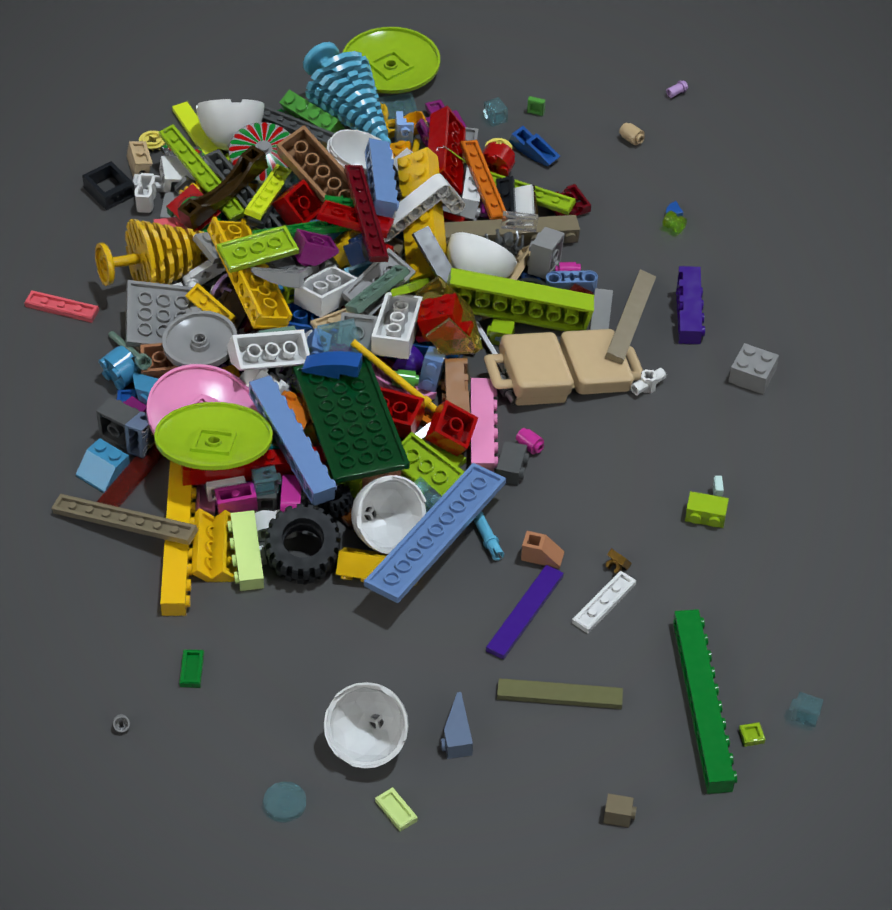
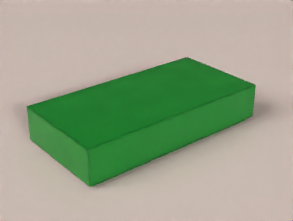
(192, 668)

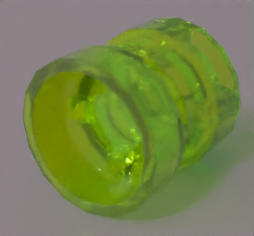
(675, 222)

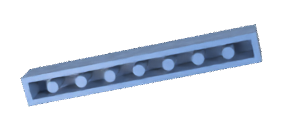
(292, 440)

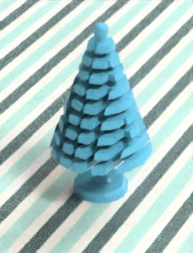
(345, 88)

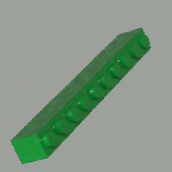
(703, 702)

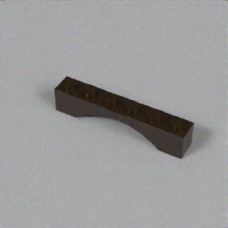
(199, 209)

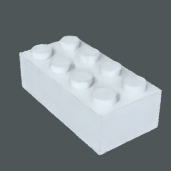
(396, 326)

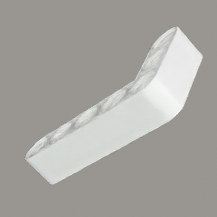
(423, 199)

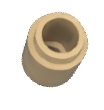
(632, 133)

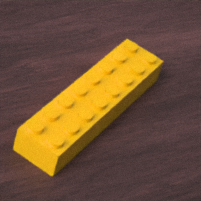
(414, 171)

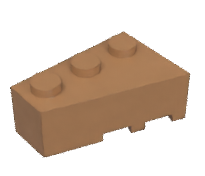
(456, 383)

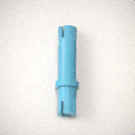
(490, 541)

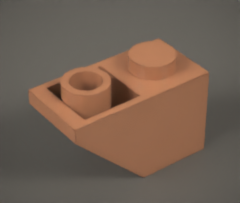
(541, 550)

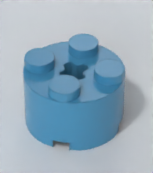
(119, 367)

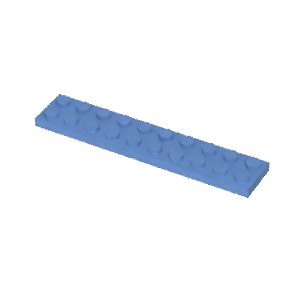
(434, 533)

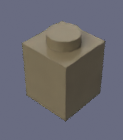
(619, 810)

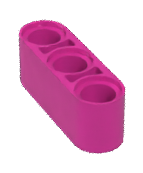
(290, 492)

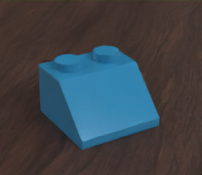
(102, 465)

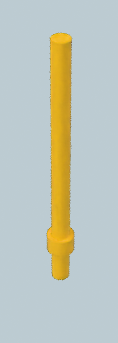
(392, 374)

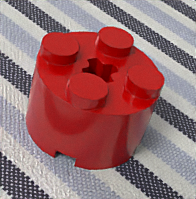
(499, 158)

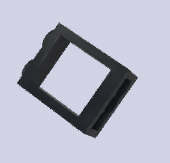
(109, 199)

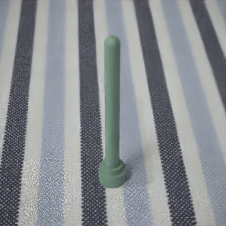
(142, 360)

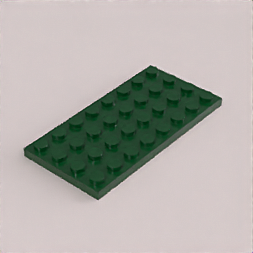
(352, 424)

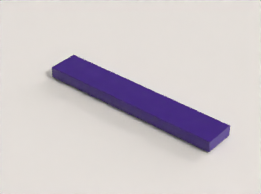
(524, 612)

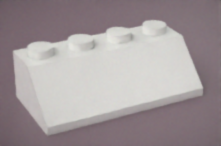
(268, 349)

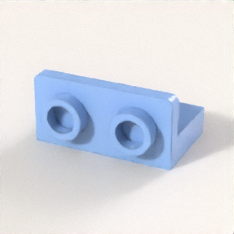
(403, 129)

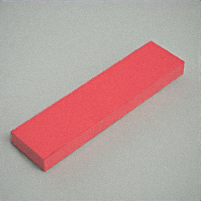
(61, 306)

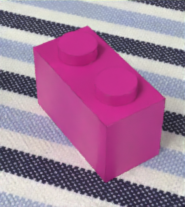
(236, 498)

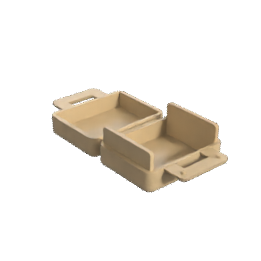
(548, 369)

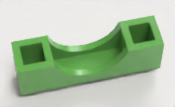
(302, 108)

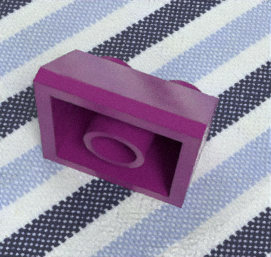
(314, 248)

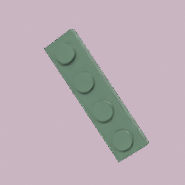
(377, 289)

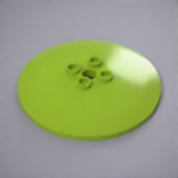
(409, 53)
(213, 436)

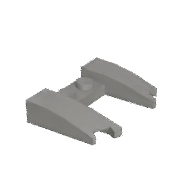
(289, 277)

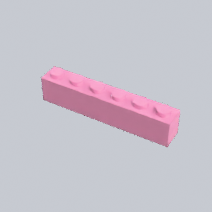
(482, 440)

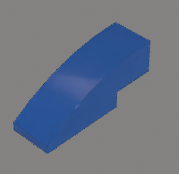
(533, 146)
(333, 364)

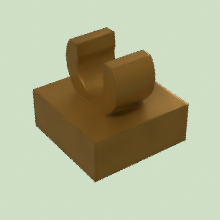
(617, 559)

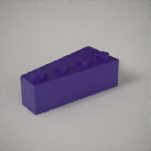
(689, 305)

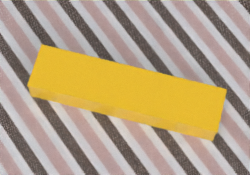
(259, 297)

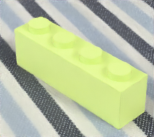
(247, 551)

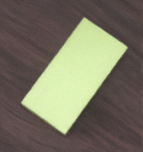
(396, 809)

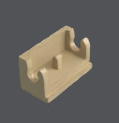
(138, 157)

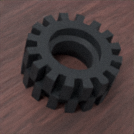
(340, 504)

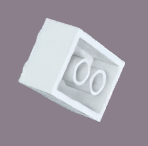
(323, 291)

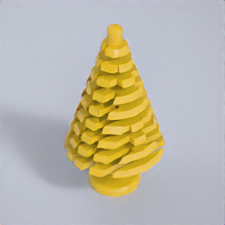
(153, 253)

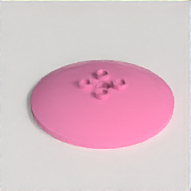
(194, 385)

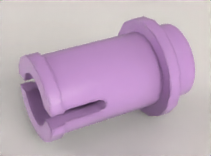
(680, 87)

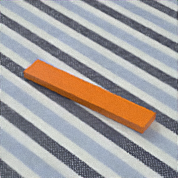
(483, 179)

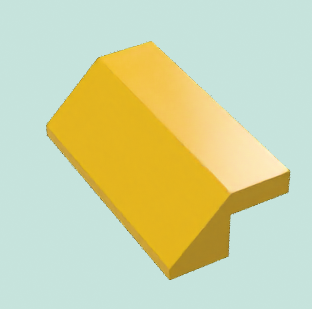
(212, 548)

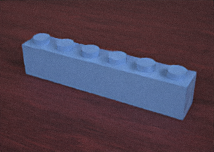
(381, 177)

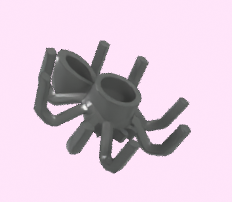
(507, 241)

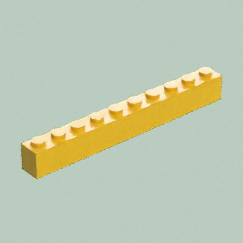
(177, 555)

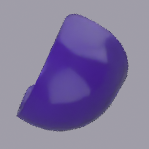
(413, 363)

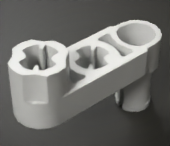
(199, 276)

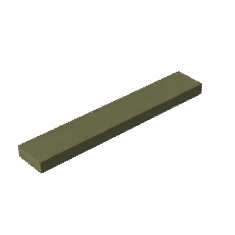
(560, 693)

